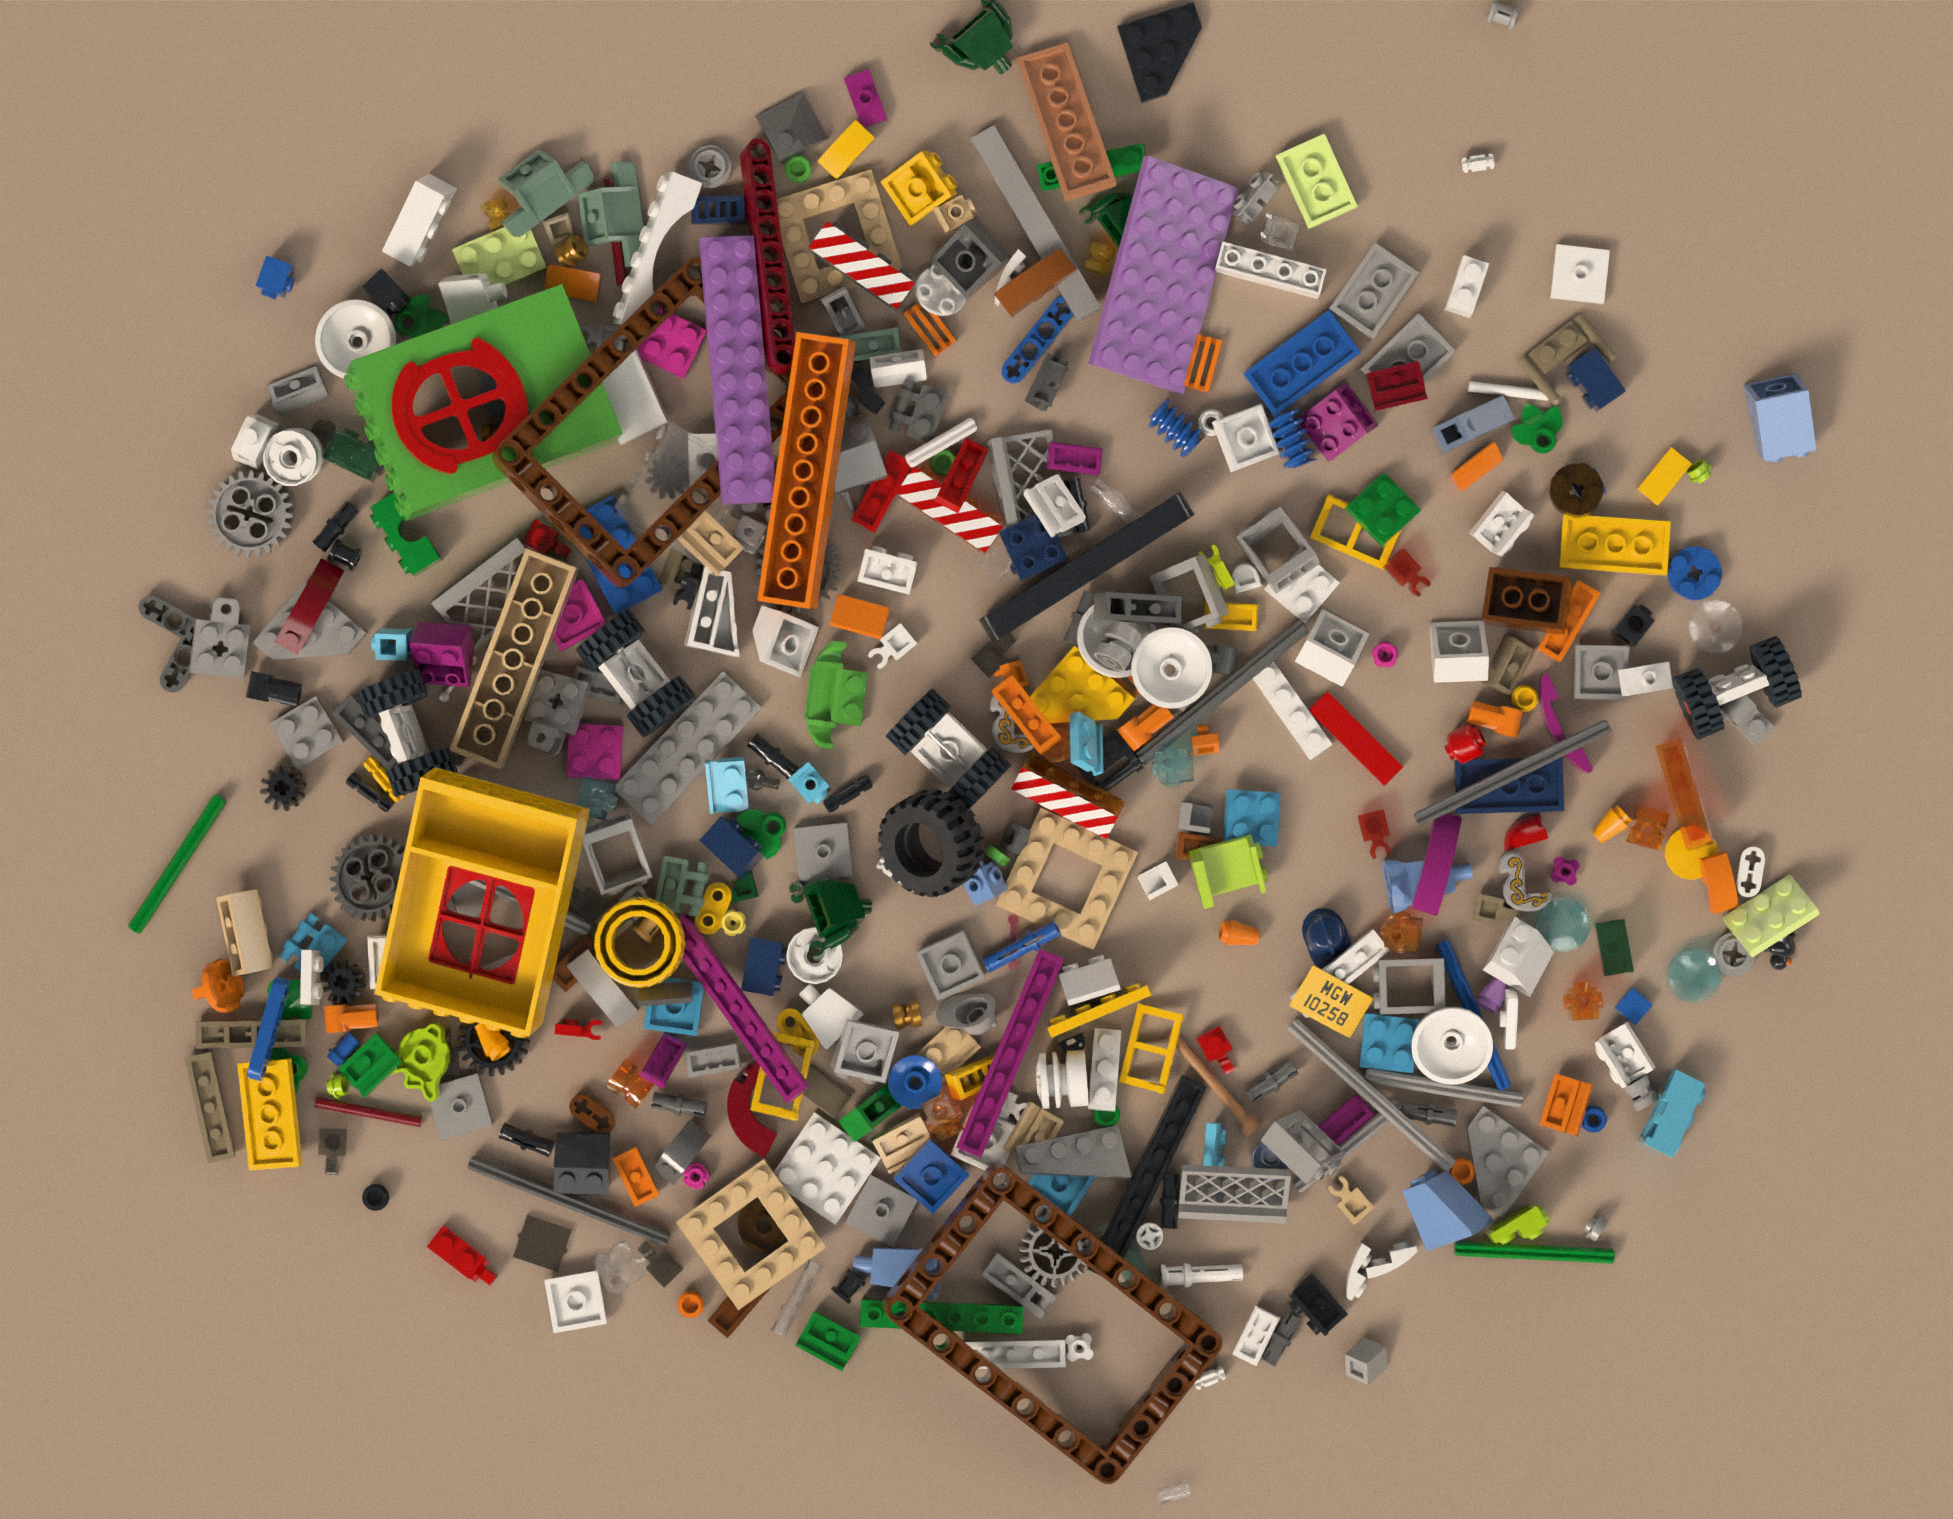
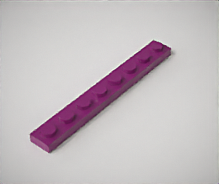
(741, 1014)
(1010, 1053)

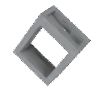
(1292, 569)
(1208, 585)
(608, 829)
(1437, 980)
(1304, 1147)

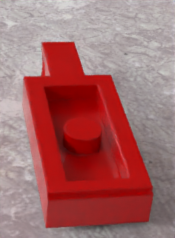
(461, 1256)

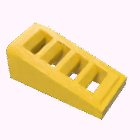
(953, 1078)

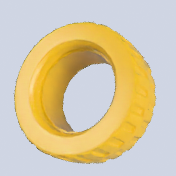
(673, 942)

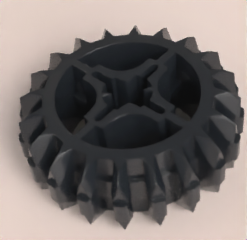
(499, 1063)

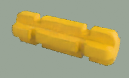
(380, 776)

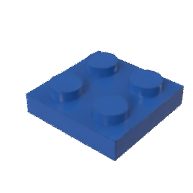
(931, 1175)

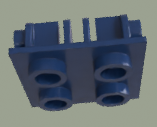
(1031, 547)

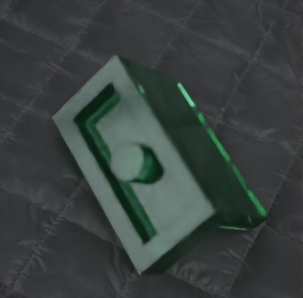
(1614, 947)

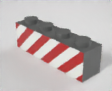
(862, 266)

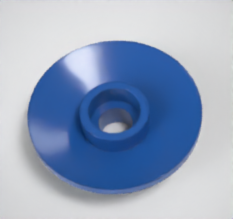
(900, 1081)

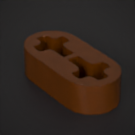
(588, 1119)

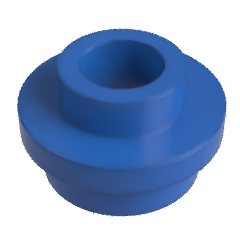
(1601, 1122)

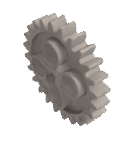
(257, 491)

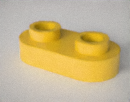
(713, 908)
(800, 1029)

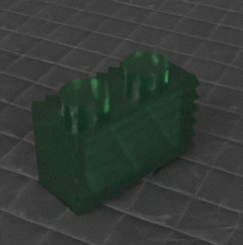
(352, 454)

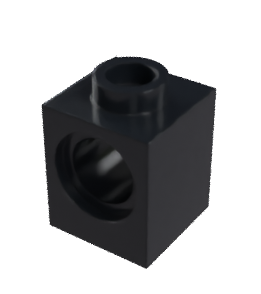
(1623, 630)

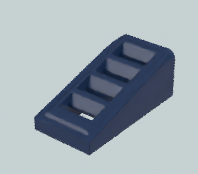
(718, 220)

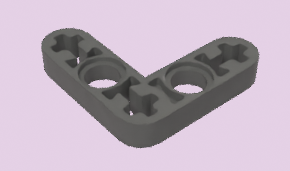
(183, 632)

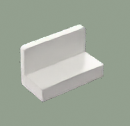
(895, 367)

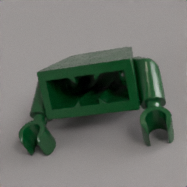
(981, 40)
(1112, 214)
(834, 910)

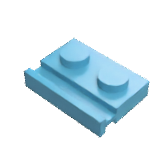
(1086, 743)
(727, 785)
(1215, 1138)

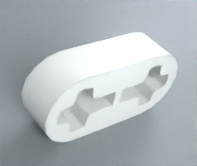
(1743, 870)

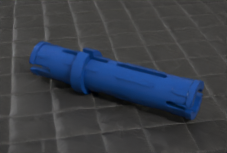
(1049, 932)

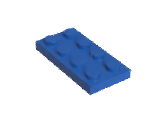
(1301, 363)
(645, 585)

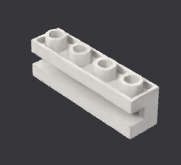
(1270, 270)

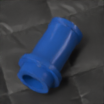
(343, 1049)

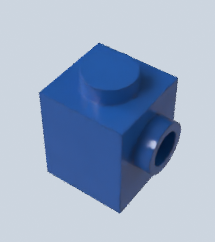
(275, 278)

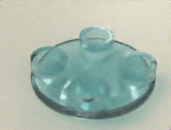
(1563, 924)
(1693, 975)

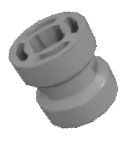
(1641, 1093)

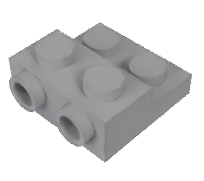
(864, 1051)

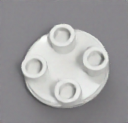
(937, 293)

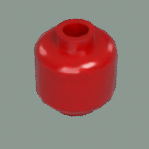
(1465, 743)

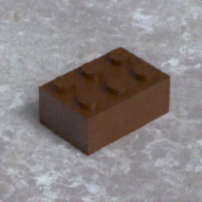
(1527, 600)

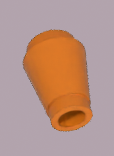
(1237, 933)

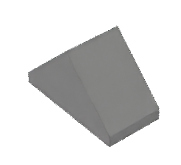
(842, 312)

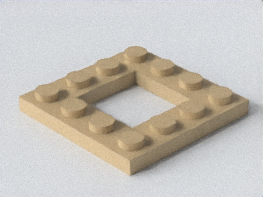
(794, 208)
(1115, 862)
(700, 1231)

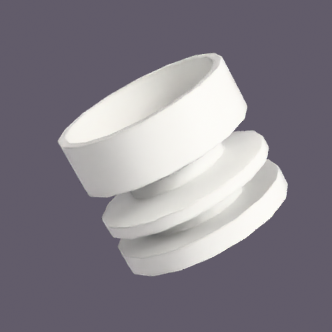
(1063, 1079)

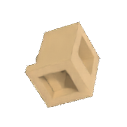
(950, 223)

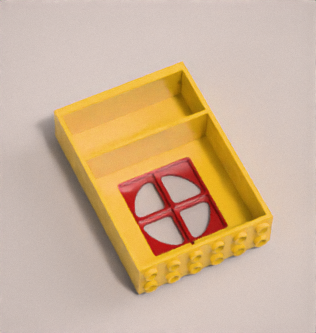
(496, 835)

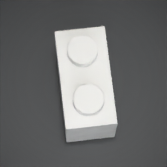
(1466, 286)

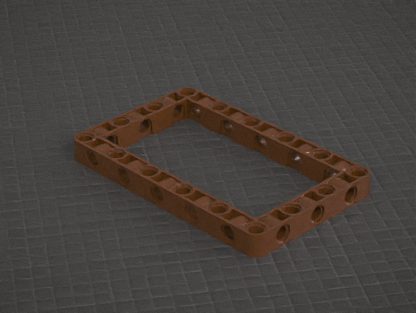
(564, 509)
(949, 1244)

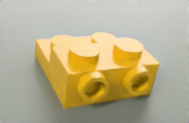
(920, 186)

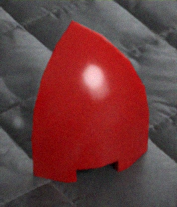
(1525, 832)

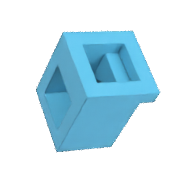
(385, 650)
(807, 773)

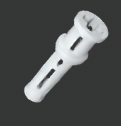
(1187, 1275)

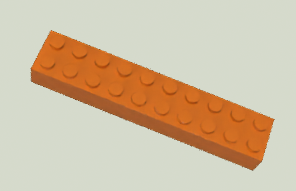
(806, 470)

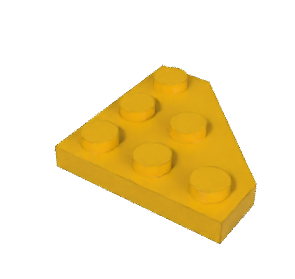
(1078, 687)

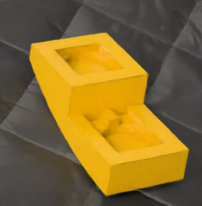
(846, 150)

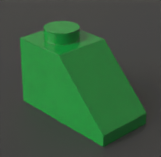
(869, 1113)

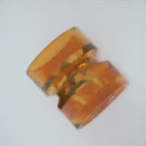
(1061, 750)
(1650, 818)
(630, 1083)

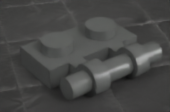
(926, 412)

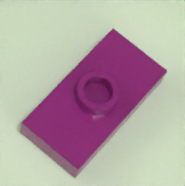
(865, 98)
(1074, 458)
(663, 1060)
(1346, 1119)

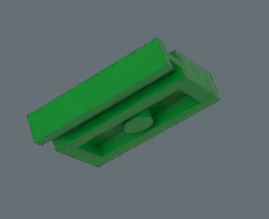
(371, 1065)
(828, 1341)

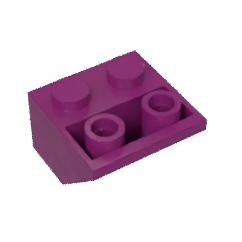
(443, 653)

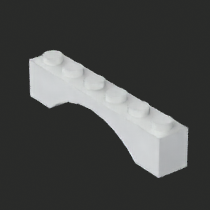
(675, 198)

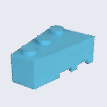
(1672, 1113)

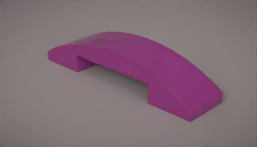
(1547, 694)
(1437, 864)

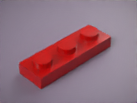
(961, 475)
(881, 493)

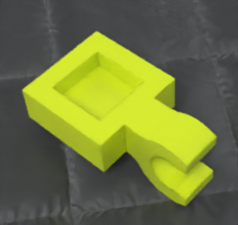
(1220, 571)

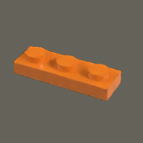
(1581, 603)
(1026, 714)

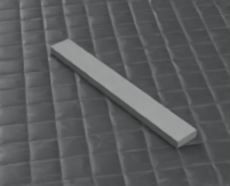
(1032, 217)

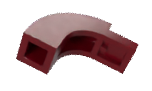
(309, 606)
(742, 1120)

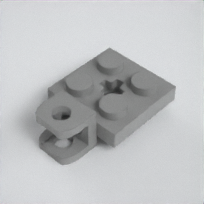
(752, 523)
(220, 628)
(550, 723)

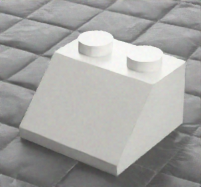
(1332, 647)
(1459, 651)
(1519, 957)
(1089, 981)

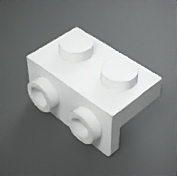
(1501, 524)
(887, 570)
(1623, 1055)

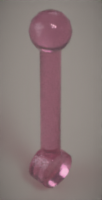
(1013, 919)

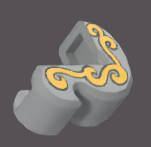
(1004, 731)
(1514, 885)

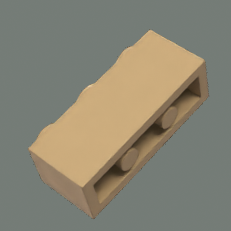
(245, 932)

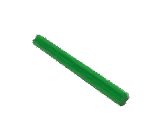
(177, 863)
(1534, 1252)

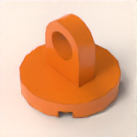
(219, 986)

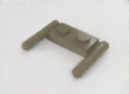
(1560, 348)

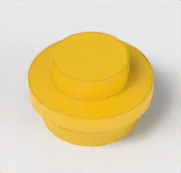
(1524, 698)

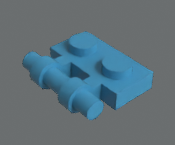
(326, 940)

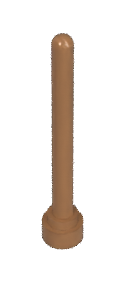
(1247, 1121)

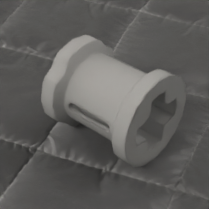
(1507, 16)

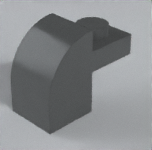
(681, 1152)

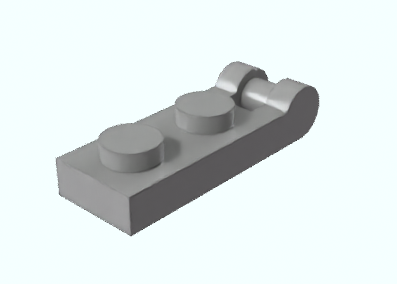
(1018, 1285)

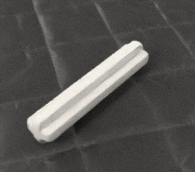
(941, 442)

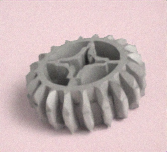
(1053, 1274)

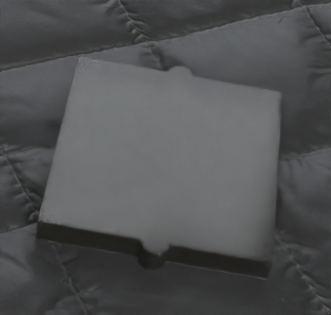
(542, 1243)

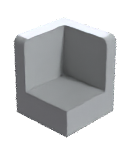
(1195, 818)
(1366, 1361)

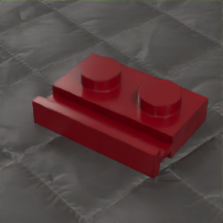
(1396, 386)

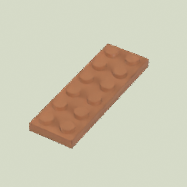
(1066, 121)

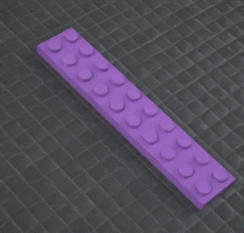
(737, 369)

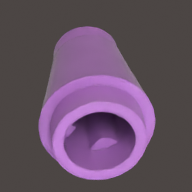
(1492, 995)

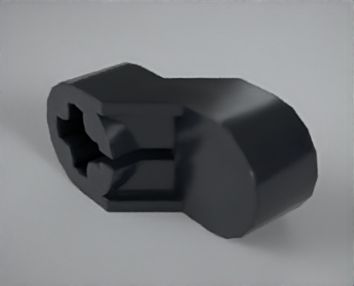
(866, 395)

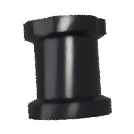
(345, 555)
(848, 1286)

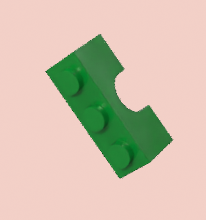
(415, 555)

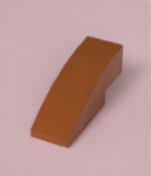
(1035, 282)

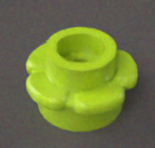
(1699, 471)
(337, 1085)

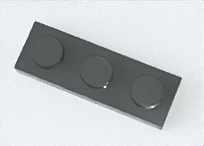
(366, 731)

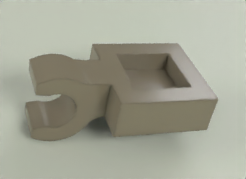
(1491, 909)

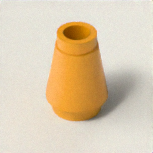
(1611, 824)
(493, 1042)

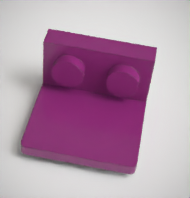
(1338, 422)

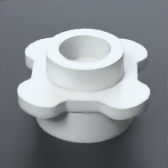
(1084, 1341)

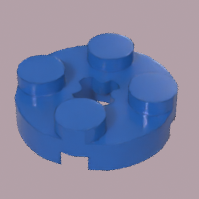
(1708, 580)

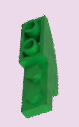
(1122, 160)

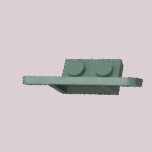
(541, 189)
(614, 212)

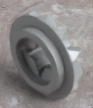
(704, 155)
(1740, 965)

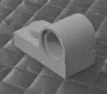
(1747, 719)

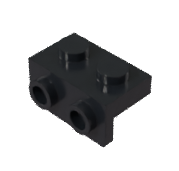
(1317, 1305)

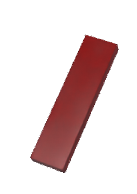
(1355, 738)

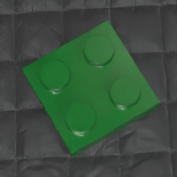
(1383, 509)

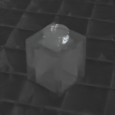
(1279, 231)

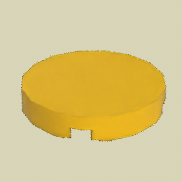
(1684, 862)

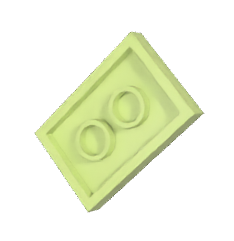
(1316, 181)
(501, 257)
(1771, 915)

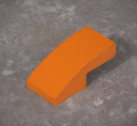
(1719, 881)

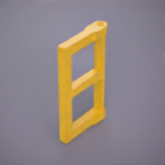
(1348, 549)
(1169, 1053)
(776, 1111)

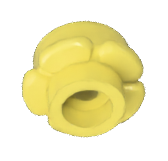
(739, 927)

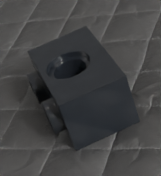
(386, 292)

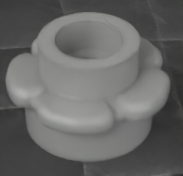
(1595, 1228)

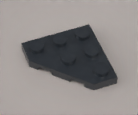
(1158, 48)

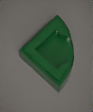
(744, 889)

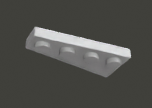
(1088, 1153)

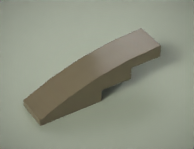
(244, 1033)

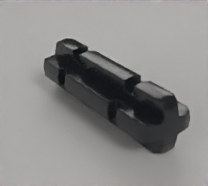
(369, 792)
(847, 793)

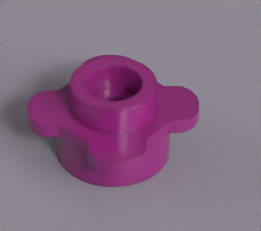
(1558, 874)

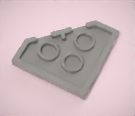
(331, 635)
(1501, 1160)

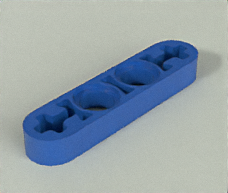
(1034, 337)
(268, 1029)

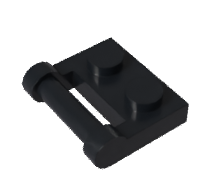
(1113, 750)

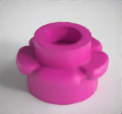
(1392, 654)
(703, 1176)

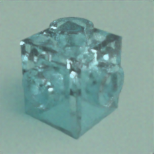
(1173, 766)
(598, 797)

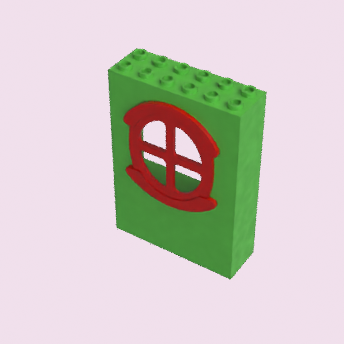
(526, 350)

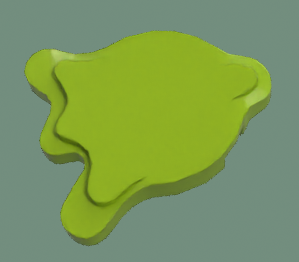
(425, 1059)

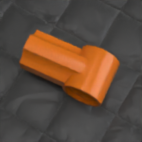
(1501, 720)
(1141, 728)
(344, 1017)

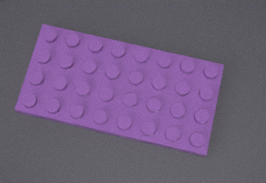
(1163, 275)

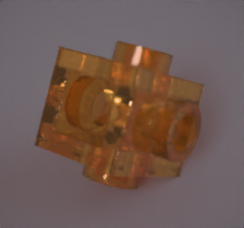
(1402, 932)
(1590, 1010)
(942, 1117)

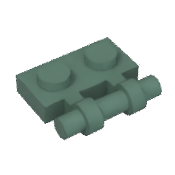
(674, 881)

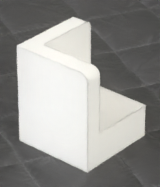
(1157, 880)

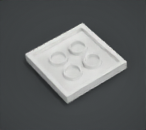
(825, 1168)

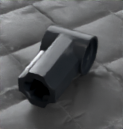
(266, 688)

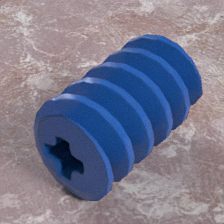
(1175, 428)
(1291, 439)

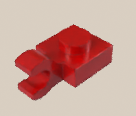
(543, 539)
(571, 1028)
(1215, 1046)

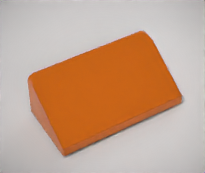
(576, 282)
(1476, 466)
(859, 616)

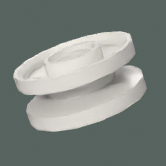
(308, 451)
(803, 968)

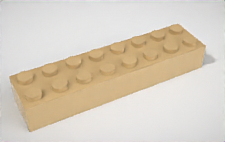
(514, 659)

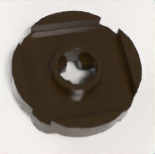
(1562, 483)
(749, 1229)

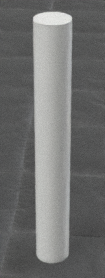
(1505, 390)

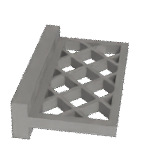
(1003, 476)
(473, 580)
(1231, 1204)

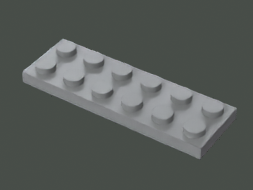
(682, 750)

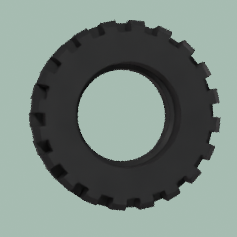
(908, 858)

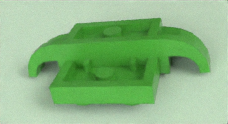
(833, 695)

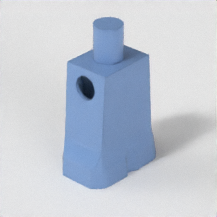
(1403, 877)
(890, 1264)

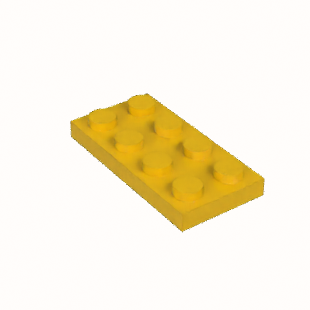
(1615, 545)
(1108, 1004)
(270, 1117)

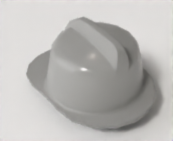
(968, 1011)

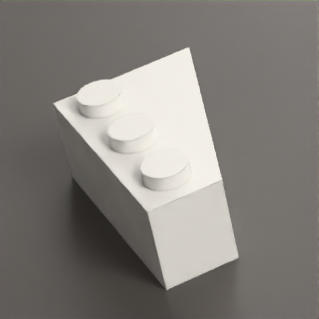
(419, 219)
(713, 616)

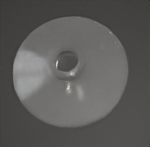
(1729, 624)

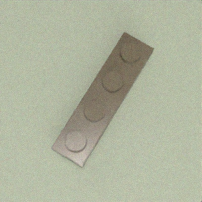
(210, 1107)

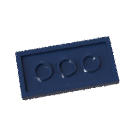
(1534, 792)

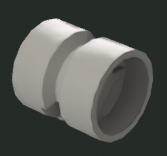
(1119, 642)

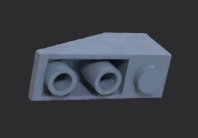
(1472, 424)

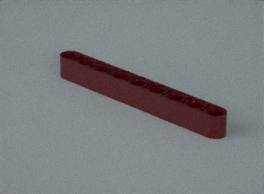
(772, 245)

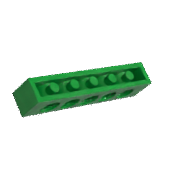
(954, 1315)

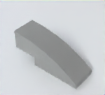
(602, 988)

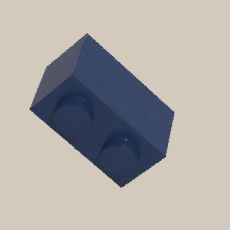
(1594, 380)
(732, 847)
(763, 966)

